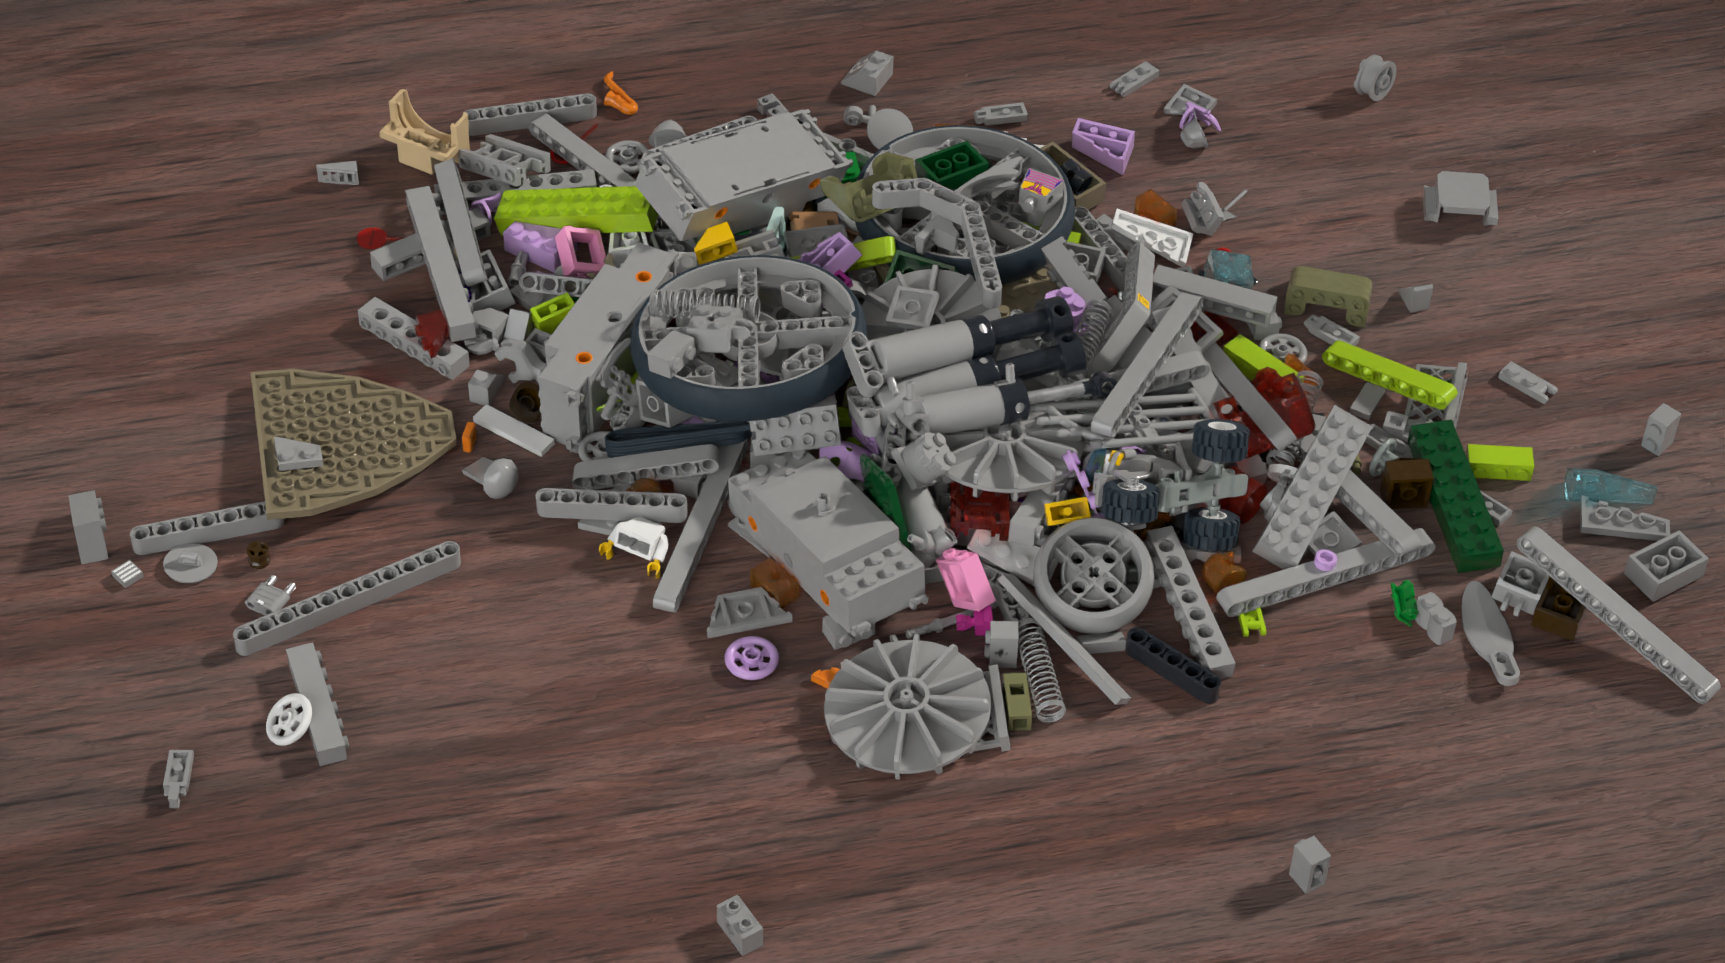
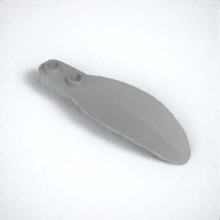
(1489, 633)

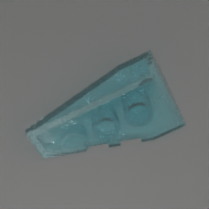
(1606, 487)

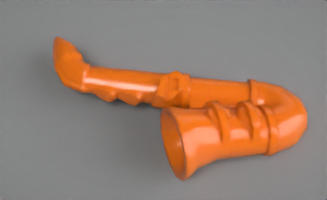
(618, 98)

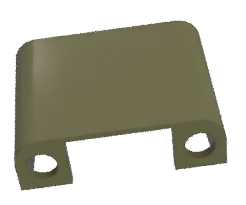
(1330, 290)

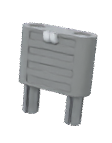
(268, 598)

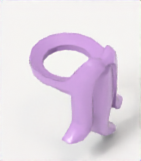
(1201, 114)
(487, 205)

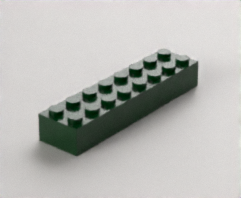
(1457, 498)

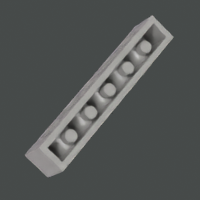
(399, 330)

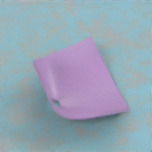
(849, 460)

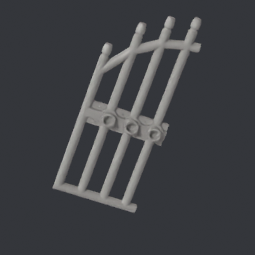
(1136, 422)

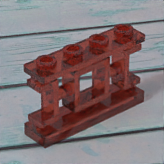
(979, 515)

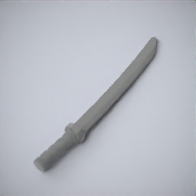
(938, 625)

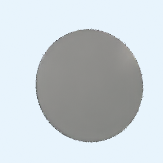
(886, 126)
(190, 563)

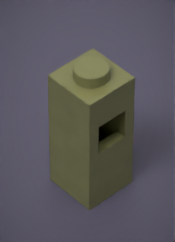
(1017, 701)

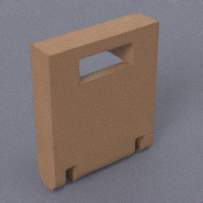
(806, 220)

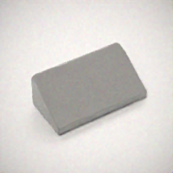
(1102, 642)

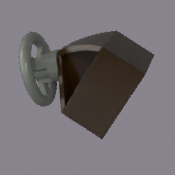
(1405, 480)

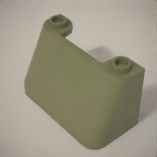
(856, 197)

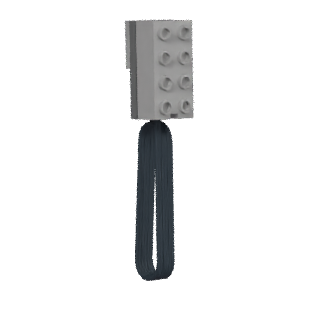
(801, 430)

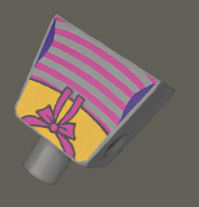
(1039, 191)

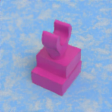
(980, 621)

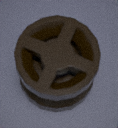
(258, 555)

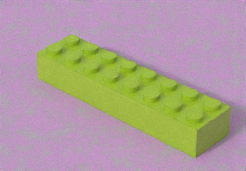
(593, 208)

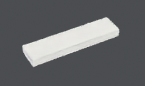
(514, 430)

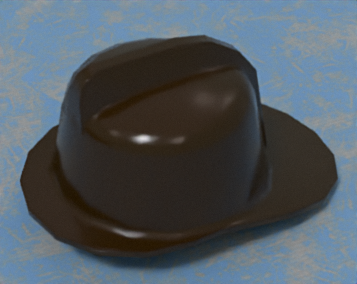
(526, 402)

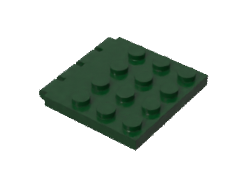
(883, 494)

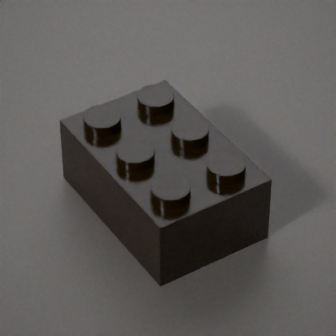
(1558, 611)

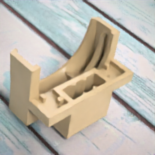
(417, 141)

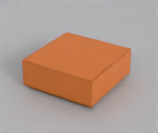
(469, 437)

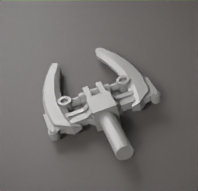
(617, 388)

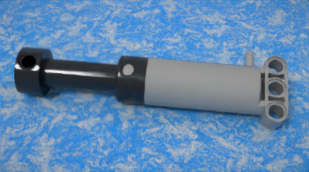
(948, 344)
(872, 413)

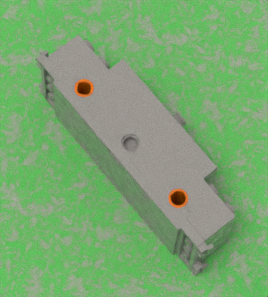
(740, 174)
(588, 336)
(828, 538)

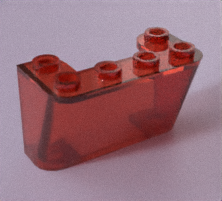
(1291, 408)

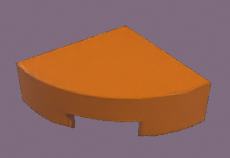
(824, 677)

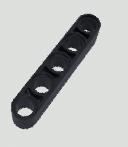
(1173, 665)

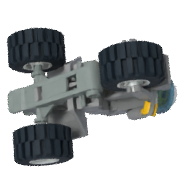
(1139, 486)

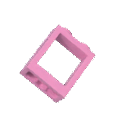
(568, 260)
(965, 579)

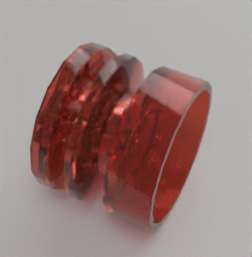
(1247, 504)

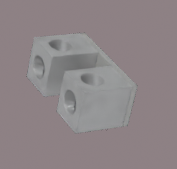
(770, 106)

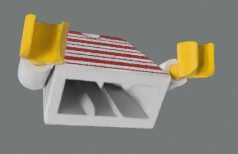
(639, 538)

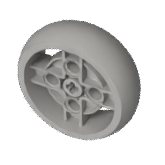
(1121, 547)

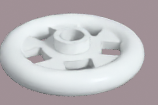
(289, 719)

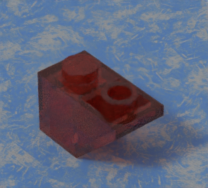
(432, 330)

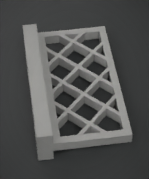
(1453, 409)
(997, 713)

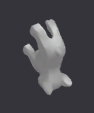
(526, 360)

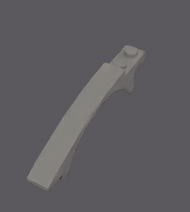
(942, 231)

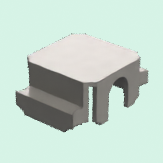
(1462, 195)

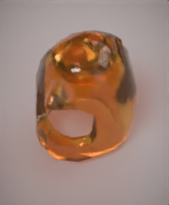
(1221, 572)

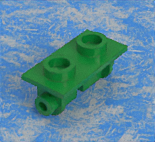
(1404, 606)

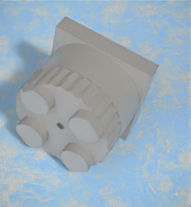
(924, 460)

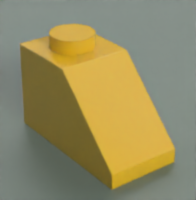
(715, 244)
(1066, 511)

